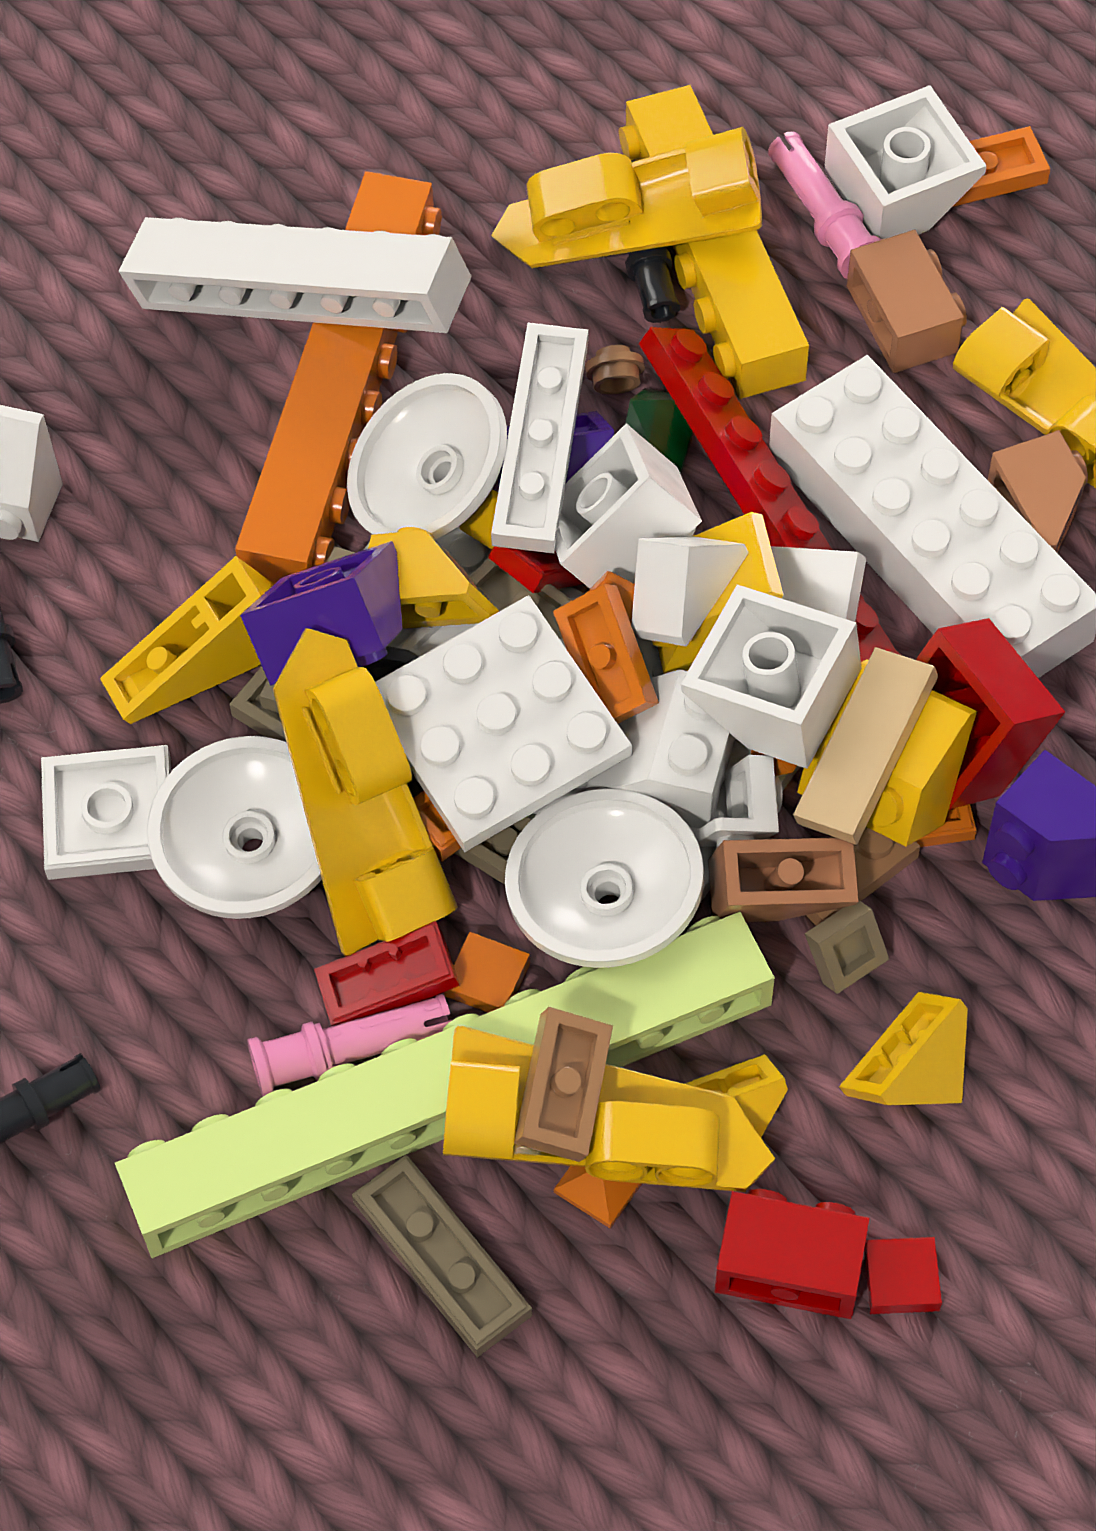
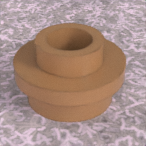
(615, 369)

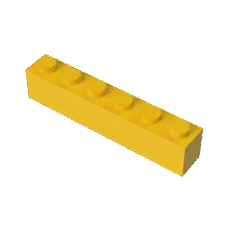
(729, 275)

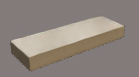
(865, 745)

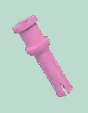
(837, 221)
(319, 1049)

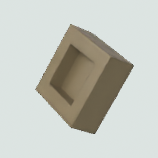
(847, 946)

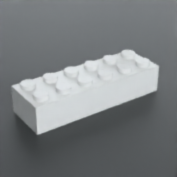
(929, 516)

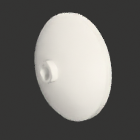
(427, 456)
(216, 805)
(597, 848)

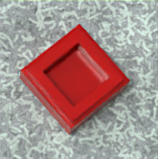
(902, 1275)

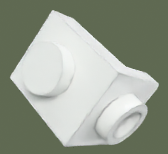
(751, 801)

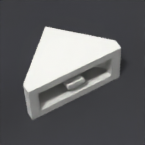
(680, 584)

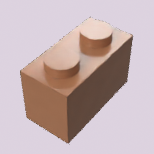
(905, 300)

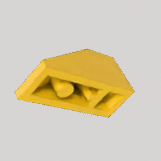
(191, 648)

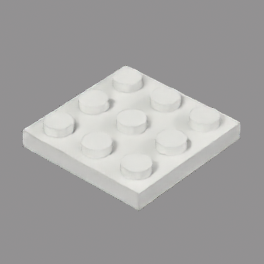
(500, 723)

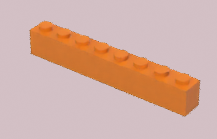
(328, 407)

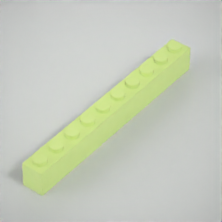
(399, 1100)

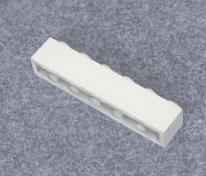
(297, 273)

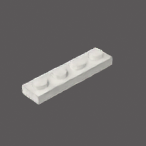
(540, 438)

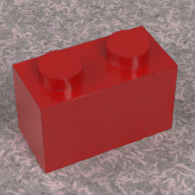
(791, 1253)

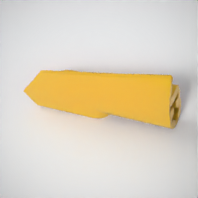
(627, 206)
(1035, 375)
(356, 797)
(641, 1130)

